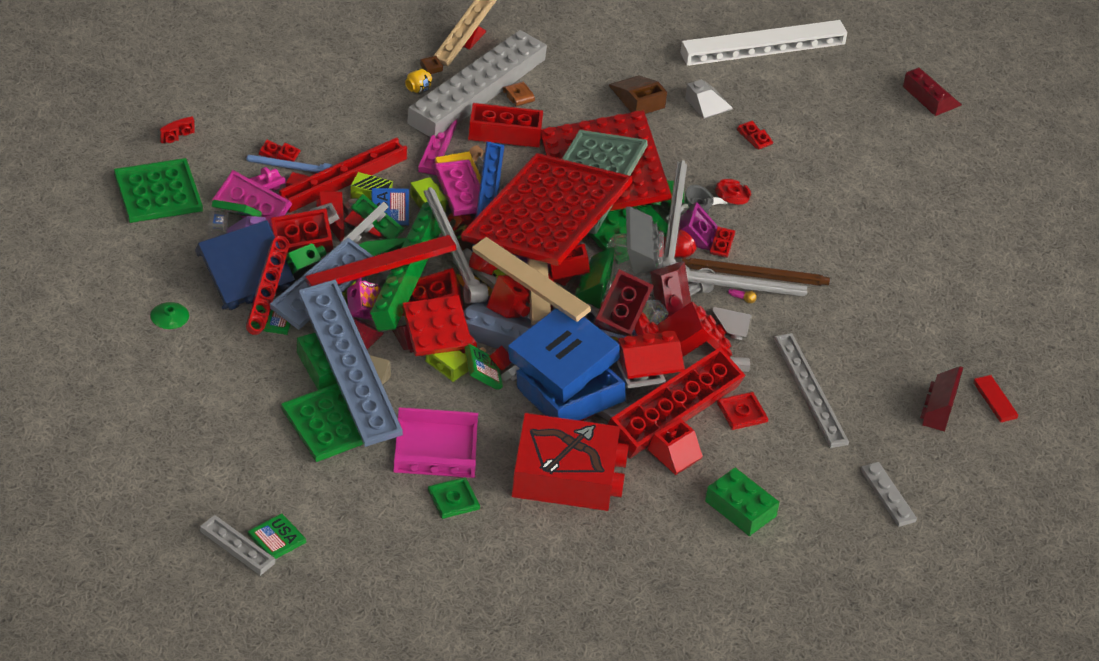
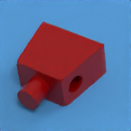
(508, 298)

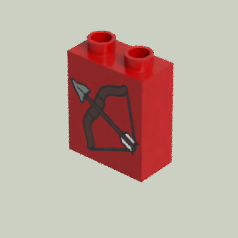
(569, 462)

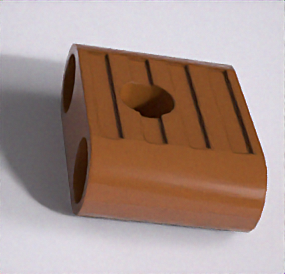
(519, 93)

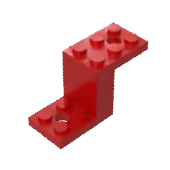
(691, 327)

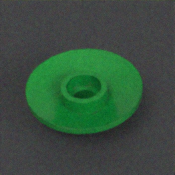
(169, 315)

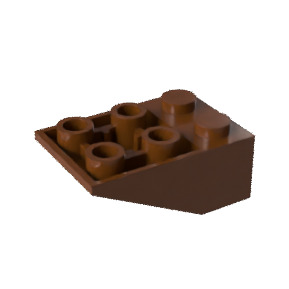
(640, 94)

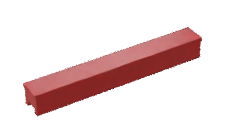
(344, 173)

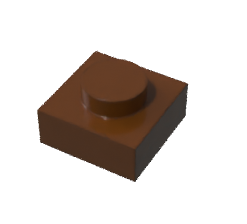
(431, 64)

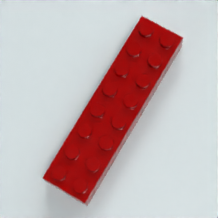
(676, 399)

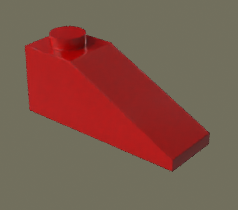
(337, 201)

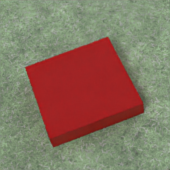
(742, 410)

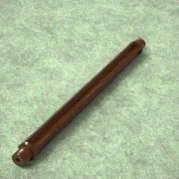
(759, 272)

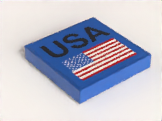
(396, 200)

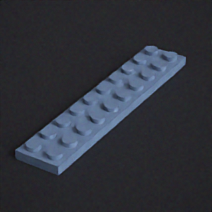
(350, 363)

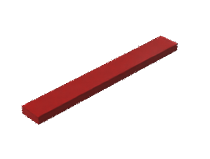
(384, 261)

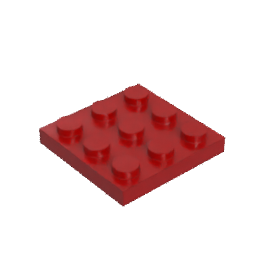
(436, 325)

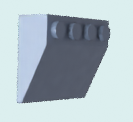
(492, 328)

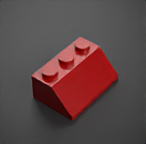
(304, 229)
(650, 354)

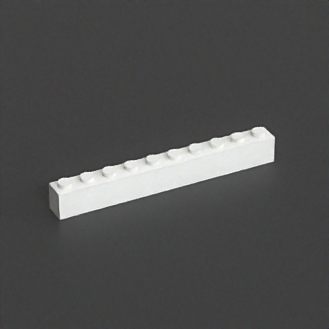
(763, 42)

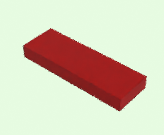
(995, 398)

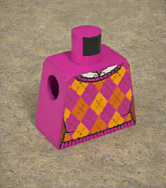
(362, 298)

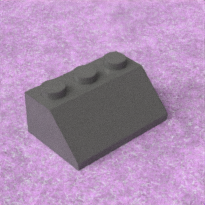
(641, 241)

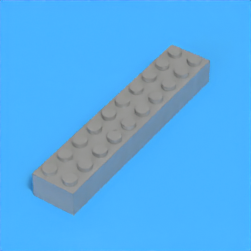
(476, 83)

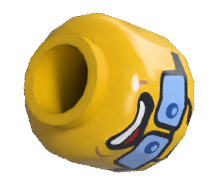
(418, 81)

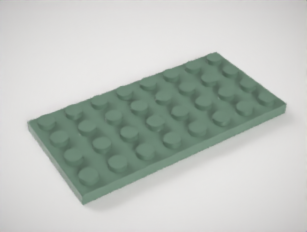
(607, 153)

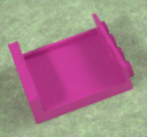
(436, 442)

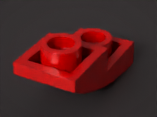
(173, 130)
(756, 137)
(285, 152)
(722, 242)

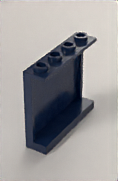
(238, 261)

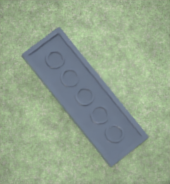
(289, 303)

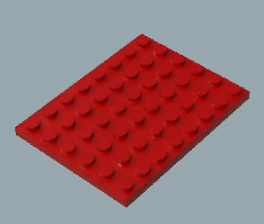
(648, 176)
(548, 208)

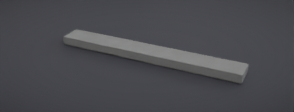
(811, 390)

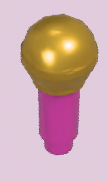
(748, 296)

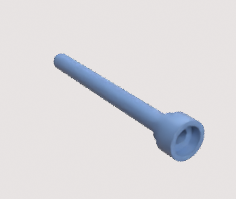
(287, 164)

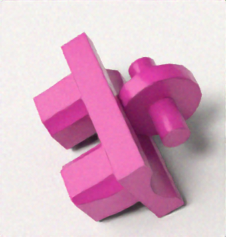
(269, 179)

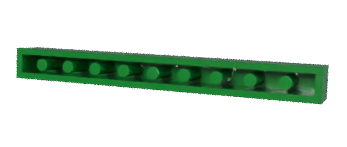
(403, 279)

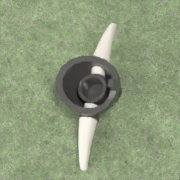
(700, 195)

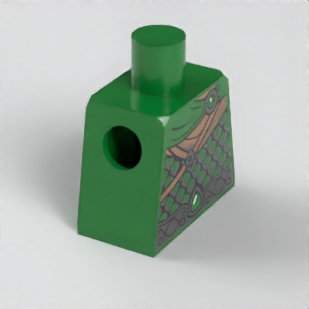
(304, 258)

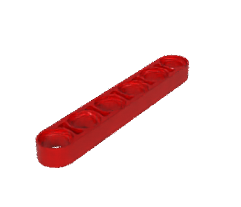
(264, 283)

